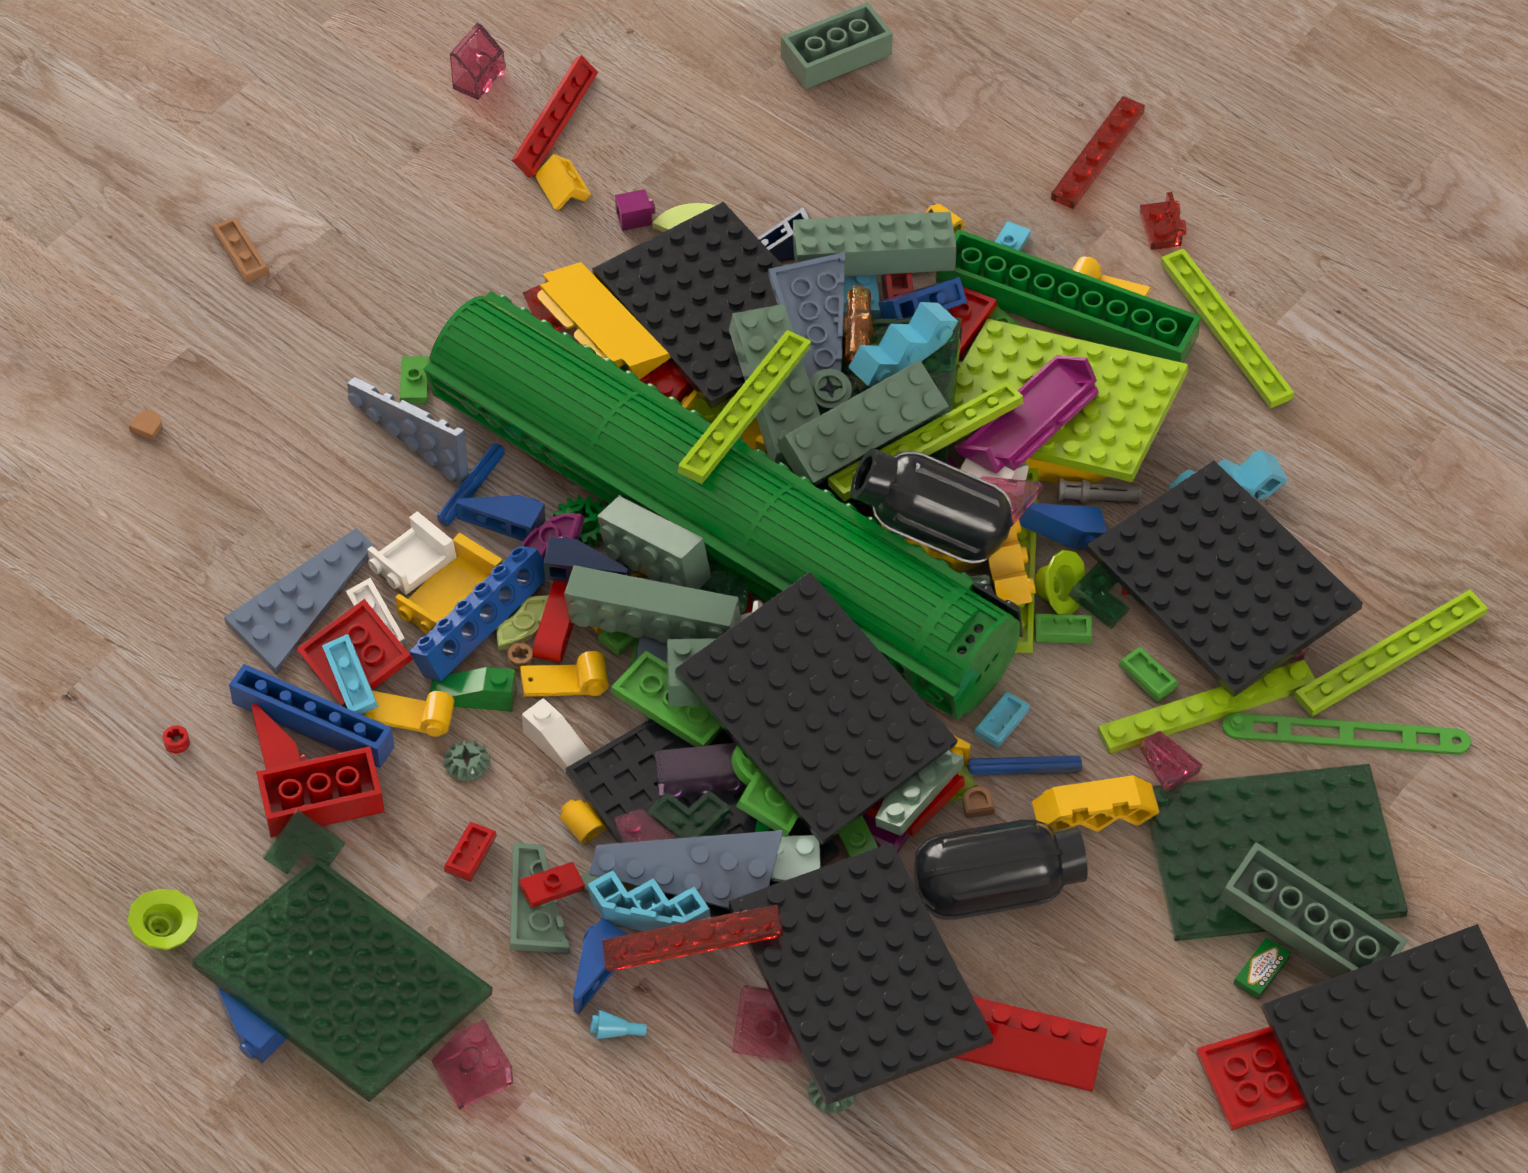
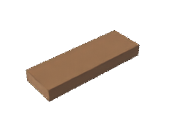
(240, 250)

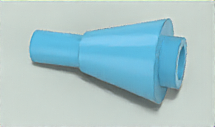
(608, 1026)

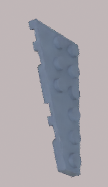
(815, 307)
(416, 428)
(294, 605)
(715, 865)

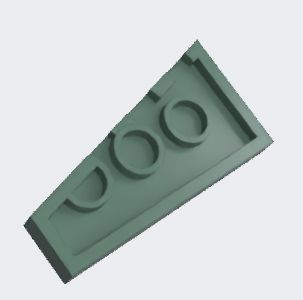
(536, 927)

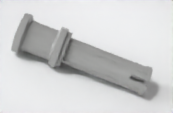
(1087, 491)

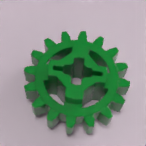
(590, 530)

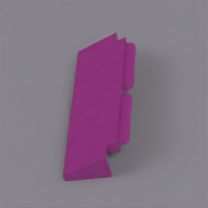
(1048, 403)

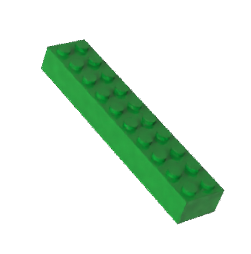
(1072, 300)

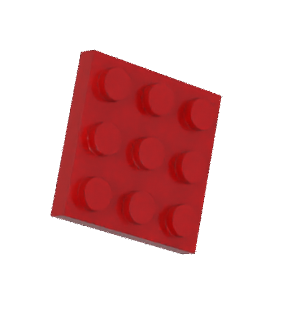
(374, 642)
(1250, 1078)

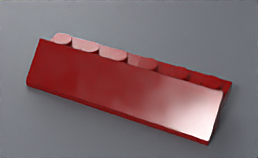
(1039, 1045)

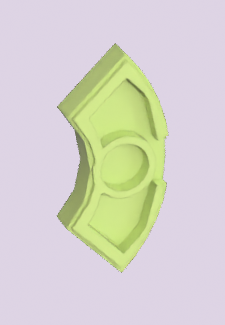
(678, 215)
(522, 624)

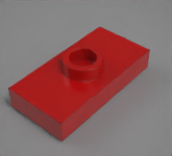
(470, 851)
(551, 884)

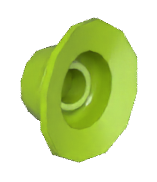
(1057, 579)
(163, 912)

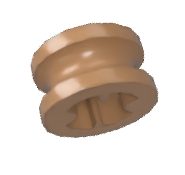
(525, 651)

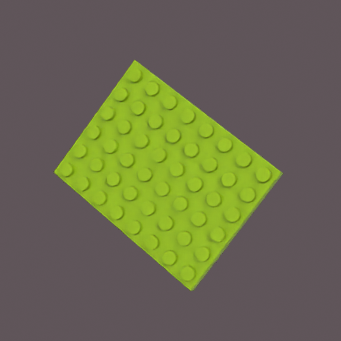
(1113, 428)

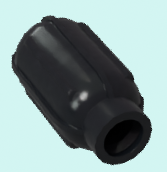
(934, 503)
(997, 868)

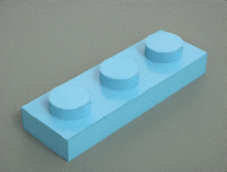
(350, 675)

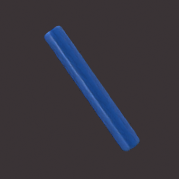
(471, 482)
(1024, 765)

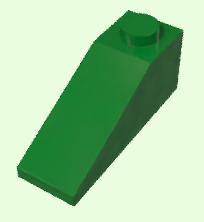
(480, 688)

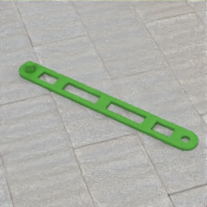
(1241, 727)

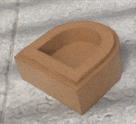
(146, 424)
(978, 802)

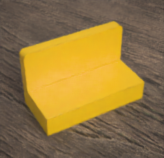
(561, 181)

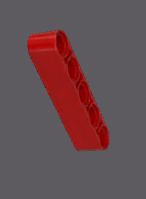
(554, 626)

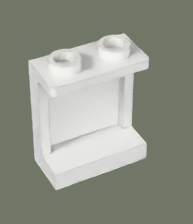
(413, 555)

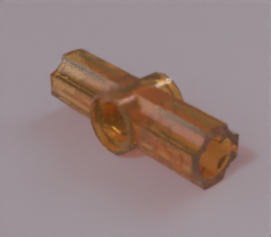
(857, 320)

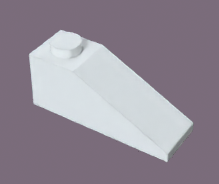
(553, 734)

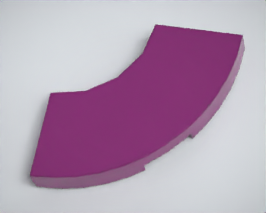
(562, 525)

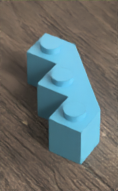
(904, 344)
(1258, 475)
(644, 906)

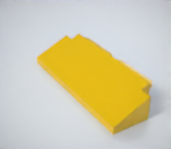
(600, 319)

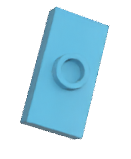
(1013, 236)
(1002, 719)

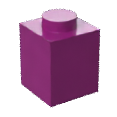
(634, 209)

